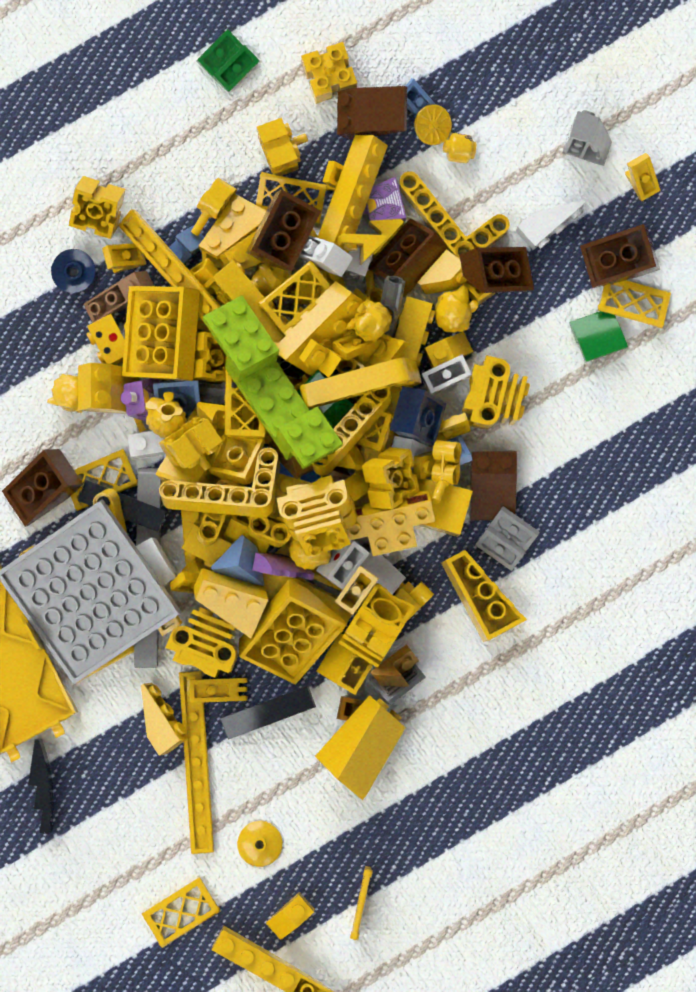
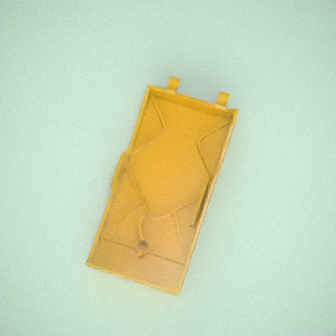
(30, 686)

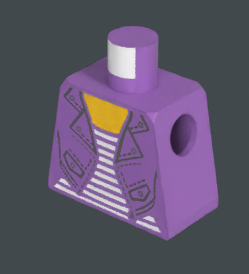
(385, 202)
(136, 396)

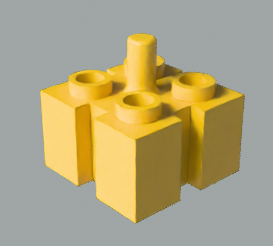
(328, 72)
(280, 147)
(96, 207)
(209, 359)
(190, 442)
(390, 478)

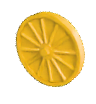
(433, 124)

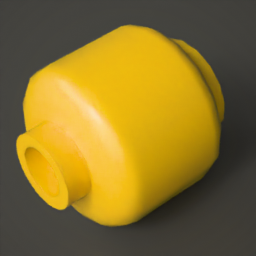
(459, 148)

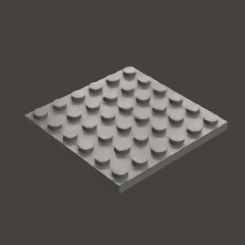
(88, 592)

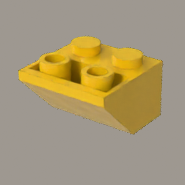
(344, 667)

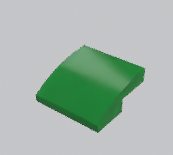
(227, 60)
(598, 335)

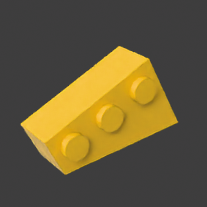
(231, 599)

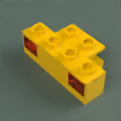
(392, 529)

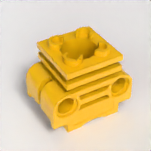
(494, 394)
(318, 515)
(376, 625)
(204, 643)

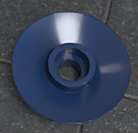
(65, 263)

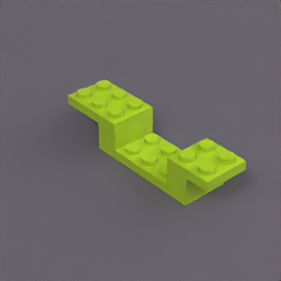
(266, 387)

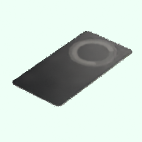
(291, 370)

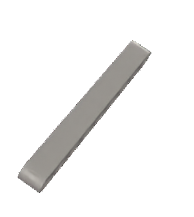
(148, 491)

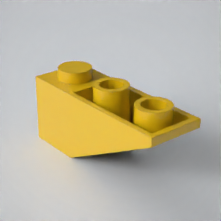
(160, 723)

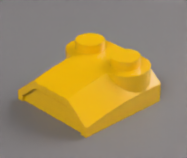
(236, 459)

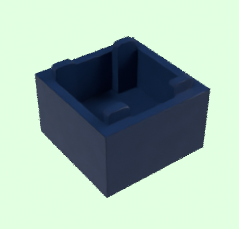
(418, 415)

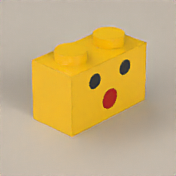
(108, 338)

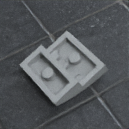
(507, 538)

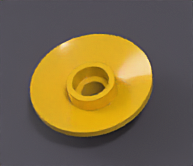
(268, 835)

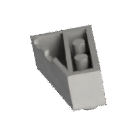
(588, 138)

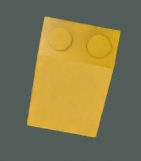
(101, 388)

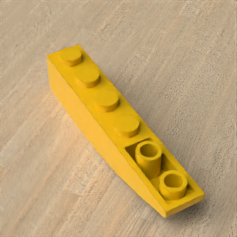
(264, 963)

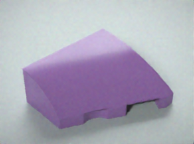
(279, 565)

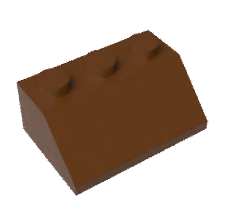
(283, 231)
(408, 254)
(497, 269)

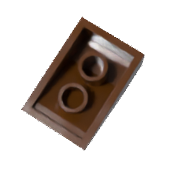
(371, 111)
(620, 256)
(493, 483)
(42, 486)

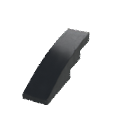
(133, 509)
(268, 712)
(41, 777)

